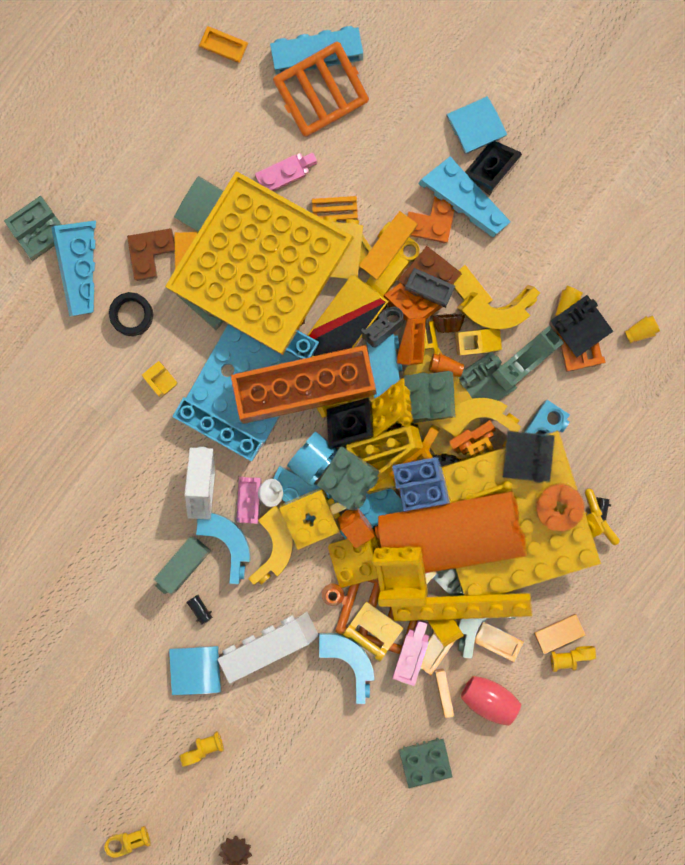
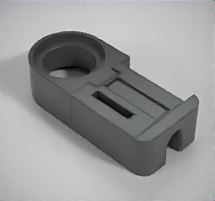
(382, 328)

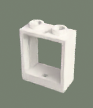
(200, 483)

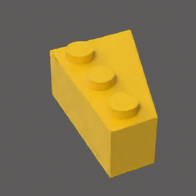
(388, 449)

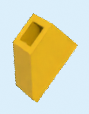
(478, 341)

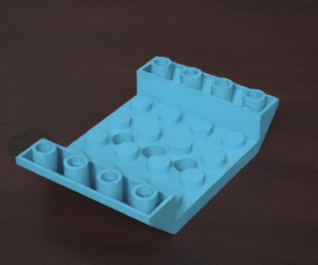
(212, 401)

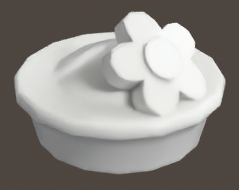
(270, 492)

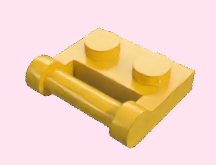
(378, 625)

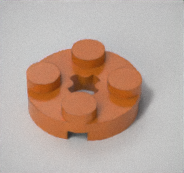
(572, 513)

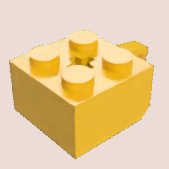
(317, 504)

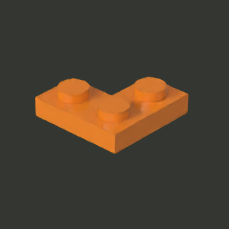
(437, 225)
(409, 304)
(468, 438)

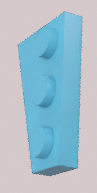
(294, 486)

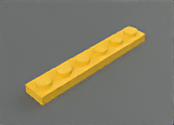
(467, 607)

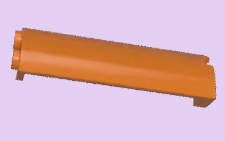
(458, 532)

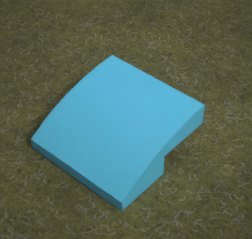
(476, 125)
(195, 670)

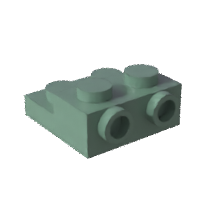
(431, 396)
(348, 479)

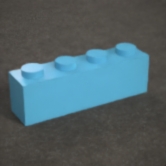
(290, 52)
(384, 364)

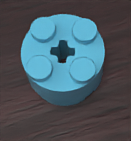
(312, 458)

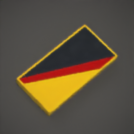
(350, 311)

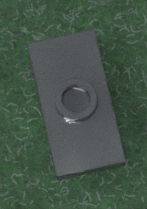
(429, 287)

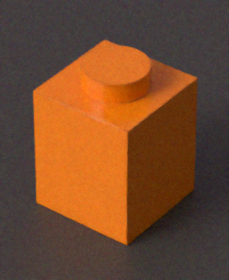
(356, 527)

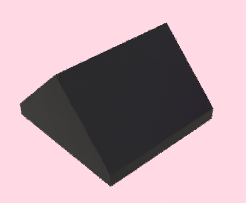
(493, 166)
(350, 423)

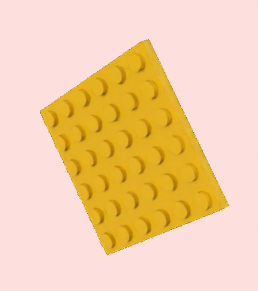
(259, 262)
(547, 550)

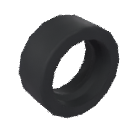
(120, 300)

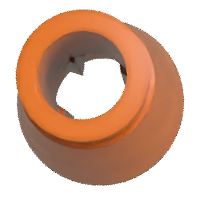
(442, 363)
(333, 588)

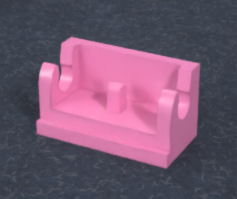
(248, 501)

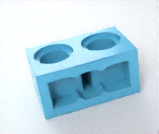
(540, 421)

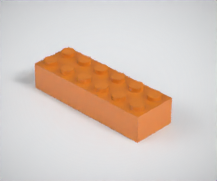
(303, 384)

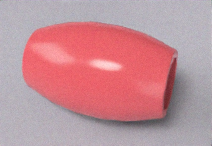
(491, 700)

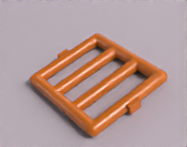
(343, 107)
(373, 600)

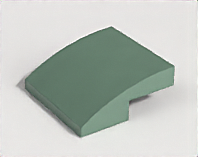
(198, 203)
(33, 227)

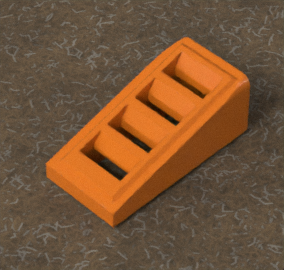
(412, 343)

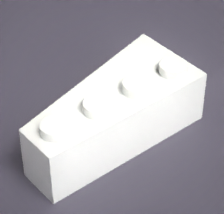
(268, 647)

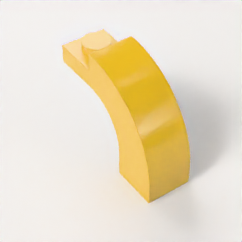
(504, 317)
(475, 408)
(282, 546)

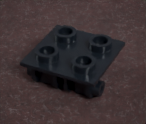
(582, 325)
(528, 456)

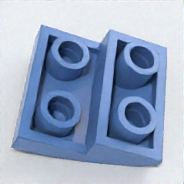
(421, 484)

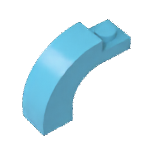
(233, 537)
(337, 646)

